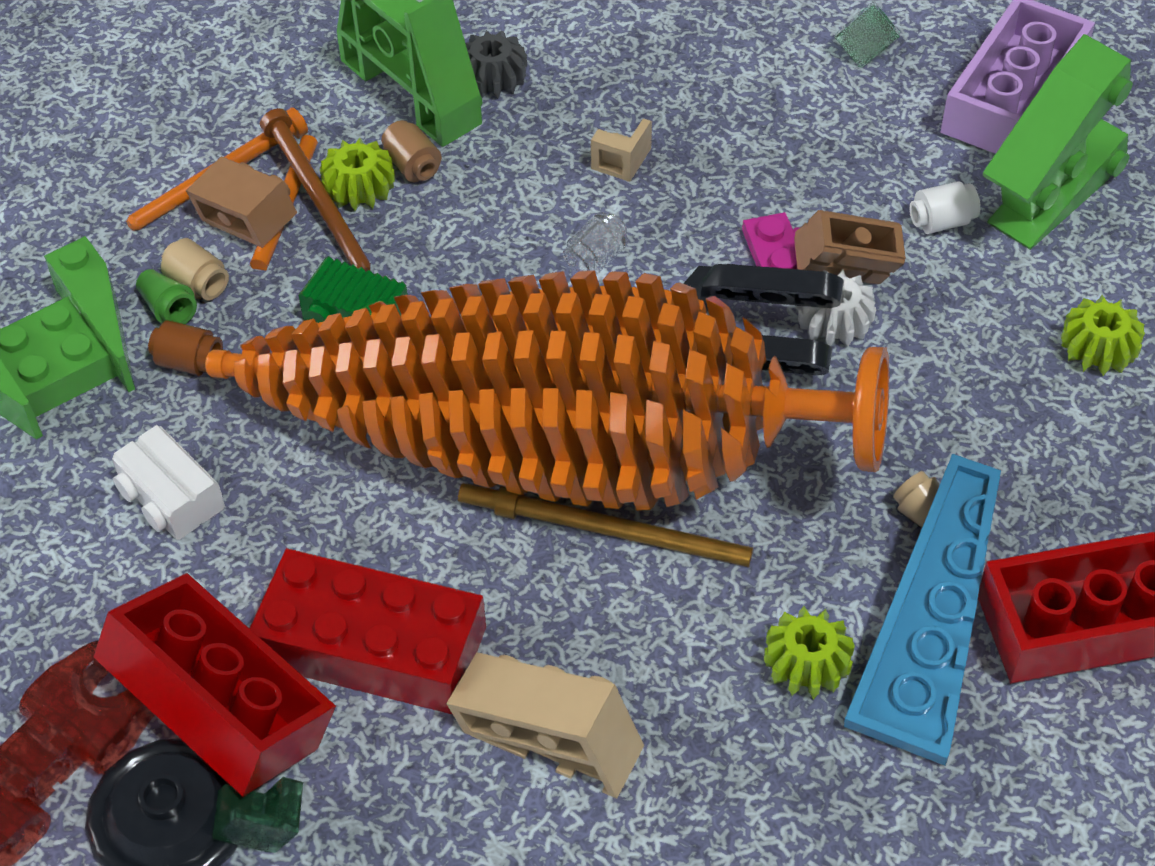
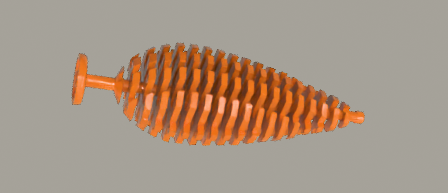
(594, 383)

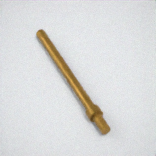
(511, 504)

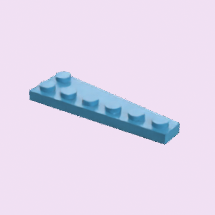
(922, 650)

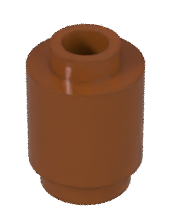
(182, 347)

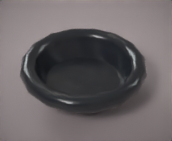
(157, 809)

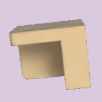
(621, 154)

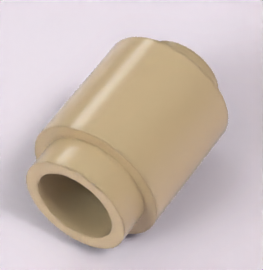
(195, 268)

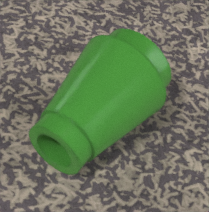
(166, 297)

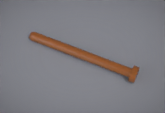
(277, 125)

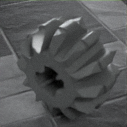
(497, 62)

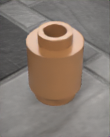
(411, 151)

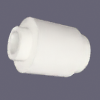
(945, 207)

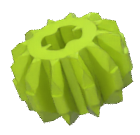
(357, 174)
(1102, 335)
(828, 654)

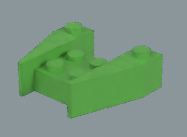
(422, 52)
(1062, 144)
(66, 344)

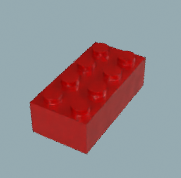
(1072, 607)
(370, 629)
(214, 682)

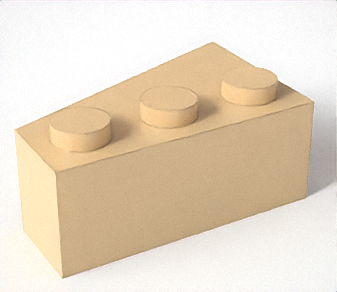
(549, 713)

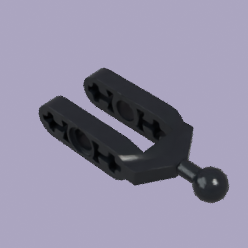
(776, 287)

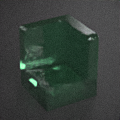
(867, 34)
(259, 819)

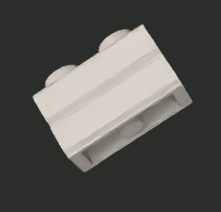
(167, 483)

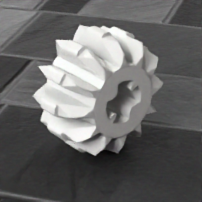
(845, 321)

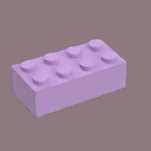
(1009, 72)

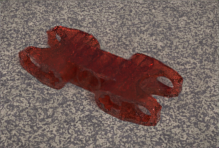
(62, 732)

